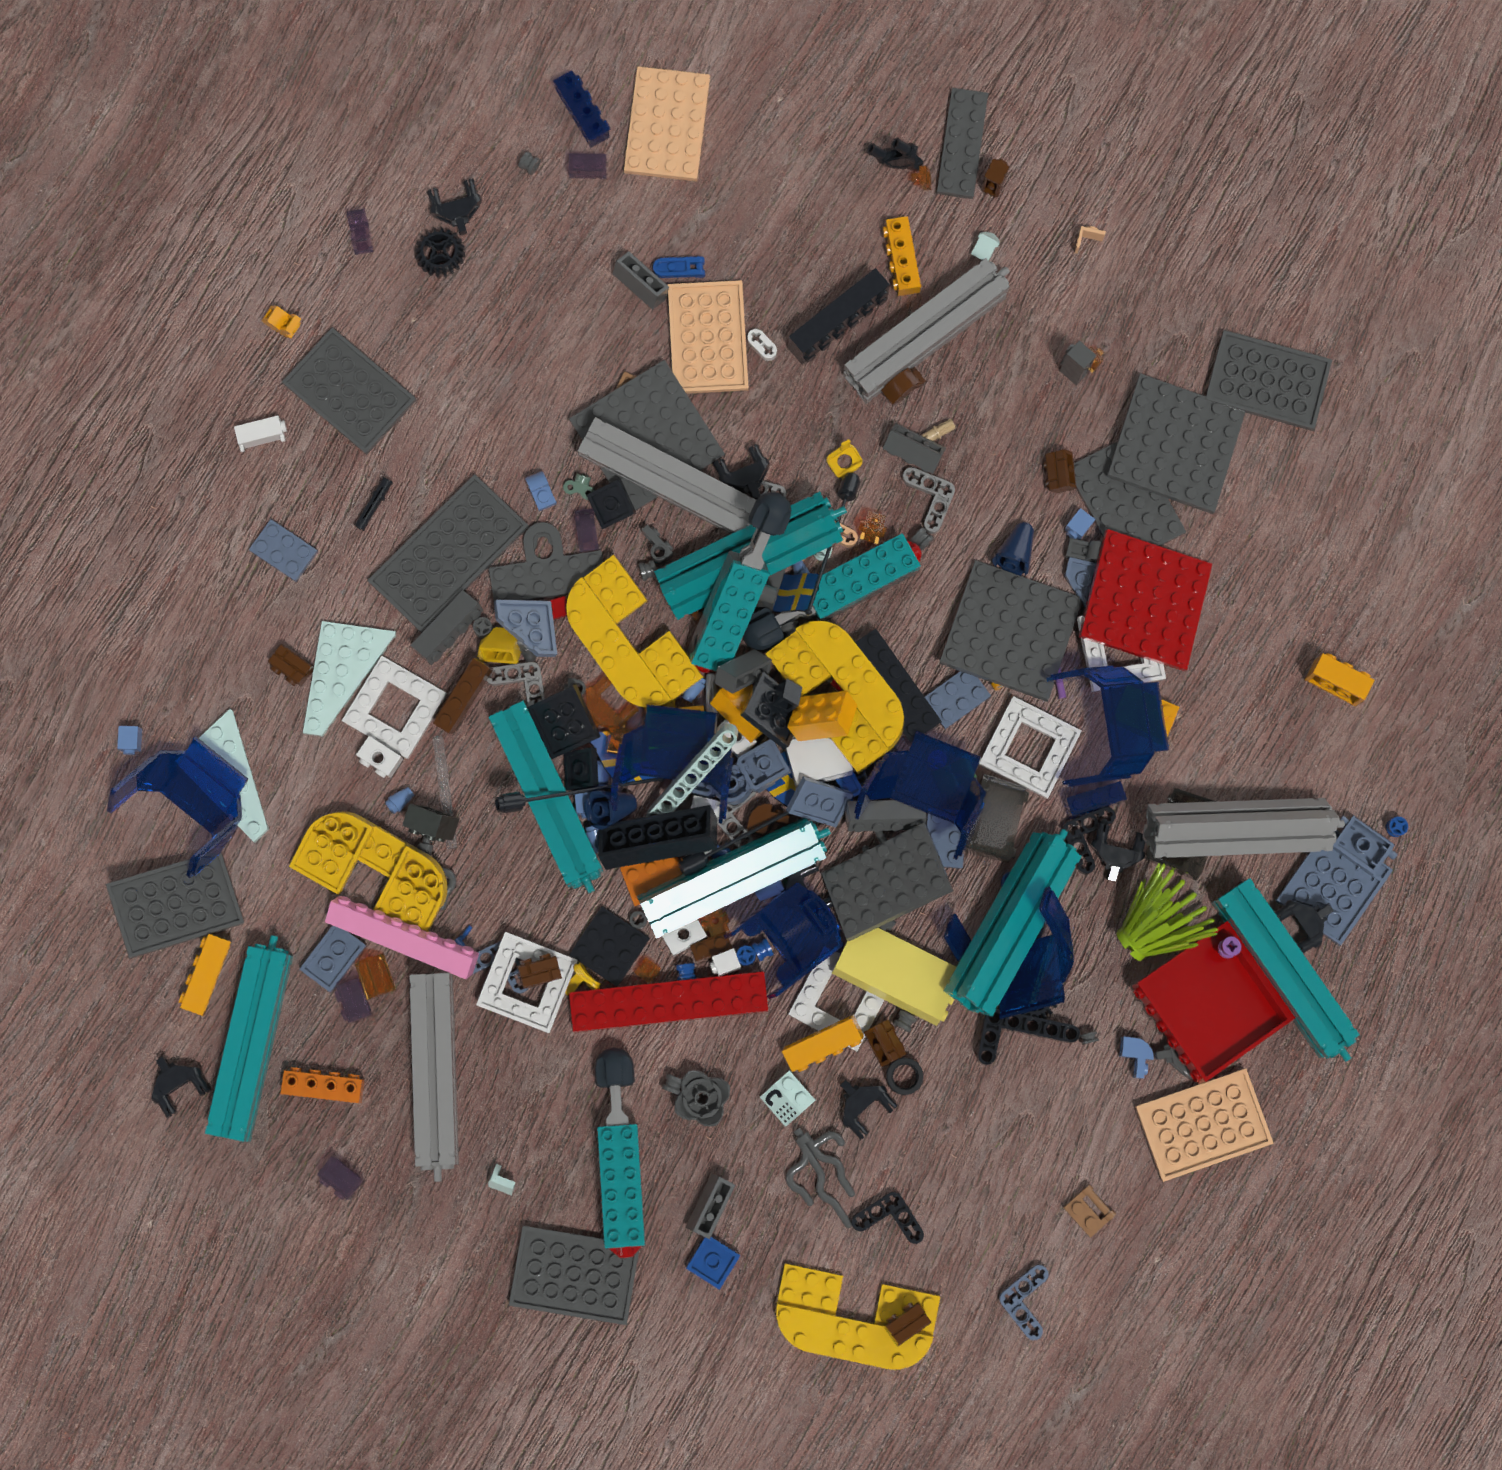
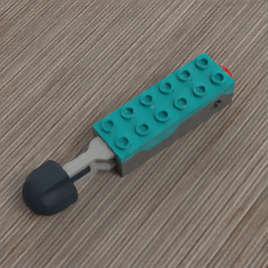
(738, 588)
(843, 589)
(619, 1160)

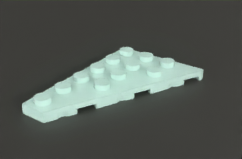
(341, 664)
(226, 741)

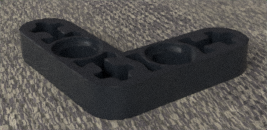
(1078, 836)
(894, 1211)

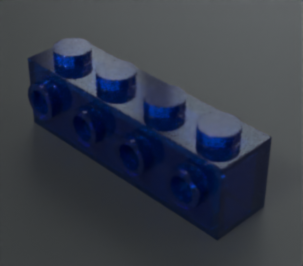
(581, 108)

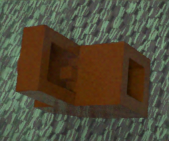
(903, 384)
(763, 814)

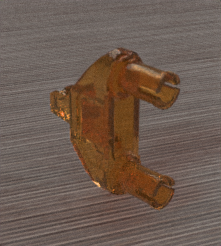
(601, 711)

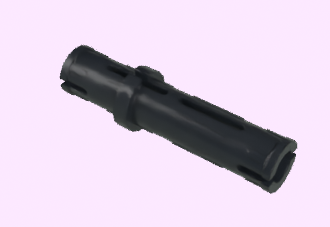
(374, 502)

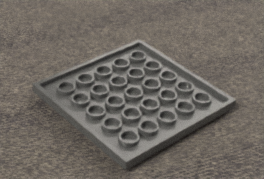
(658, 413)
(1176, 444)
(1011, 630)

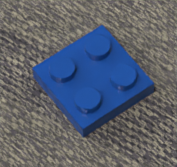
(713, 1262)

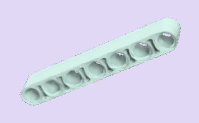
(696, 768)

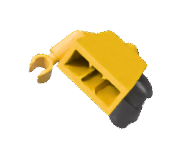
(503, 648)

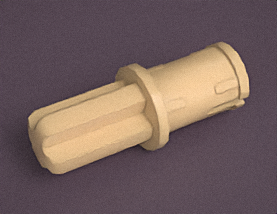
(939, 430)

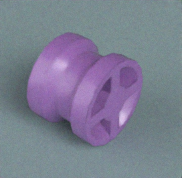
(1224, 948)

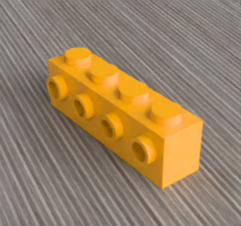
(902, 256)
(205, 975)
(823, 1043)

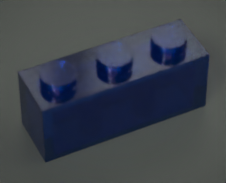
(1095, 799)

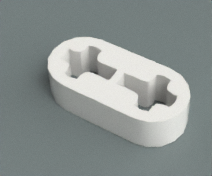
(765, 341)

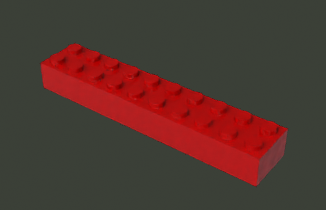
(668, 1002)

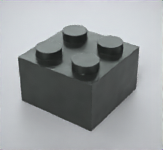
(430, 823)

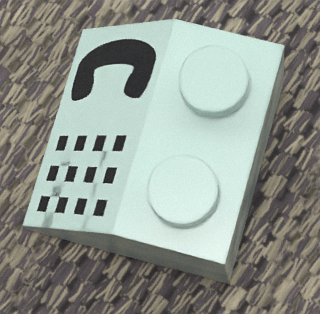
(787, 1098)

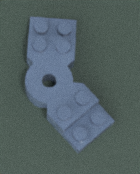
(753, 772)

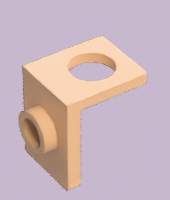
(1091, 233)

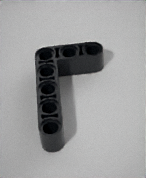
(1021, 1028)

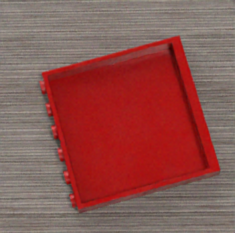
(1212, 1005)

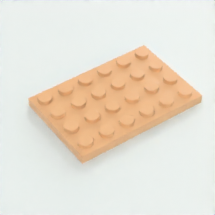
(667, 123)
(708, 336)
(1204, 1125)

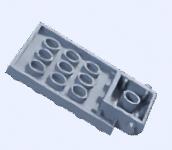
(1343, 877)

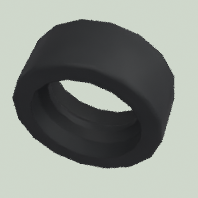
(919, 1076)

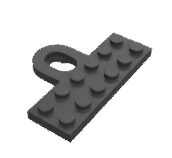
(542, 577)

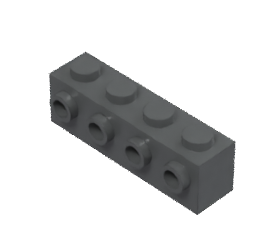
(447, 627)
(884, 816)

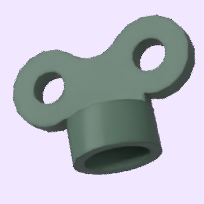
(580, 485)

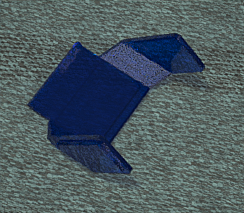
(1132, 721)
(666, 747)
(931, 779)
(196, 783)
(1044, 968)

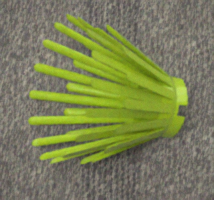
(1150, 910)

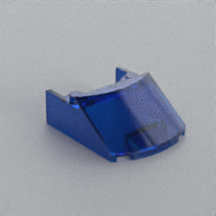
(798, 928)

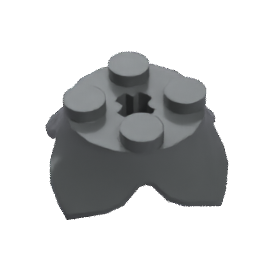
(694, 1084)

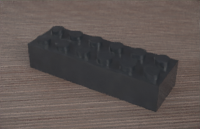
(839, 316)
(917, 711)
(658, 837)

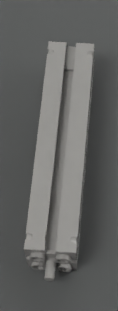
(927, 329)
(666, 477)
(1240, 827)
(434, 1072)

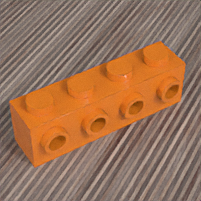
(322, 1086)

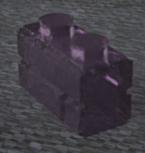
(587, 166)
(353, 1001)
(340, 1178)

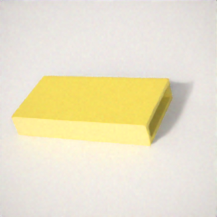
(897, 973)

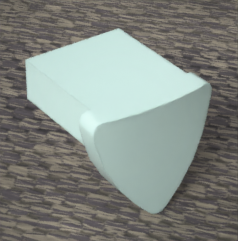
(985, 245)
(500, 1183)

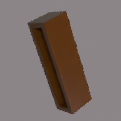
(463, 696)

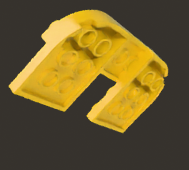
(594, 612)
(827, 650)
(342, 838)
(808, 1320)

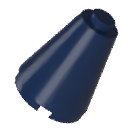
(1016, 550)
(601, 813)

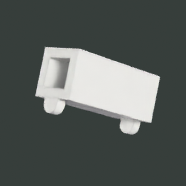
(260, 432)

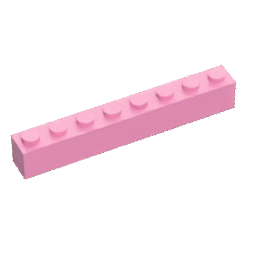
(402, 937)

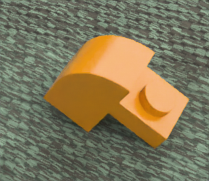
(281, 321)

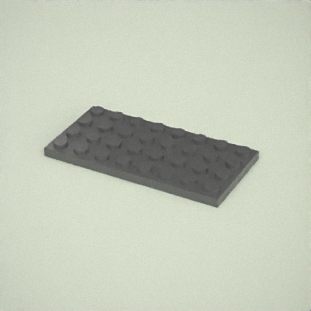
(448, 553)

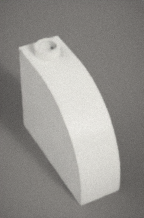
(816, 760)

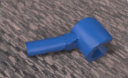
(459, 940)

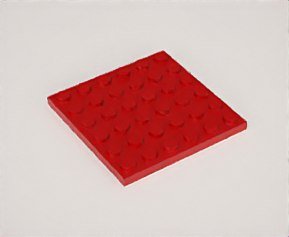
(1145, 600)

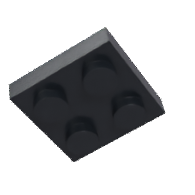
(611, 504)
(581, 769)

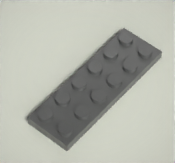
(962, 143)

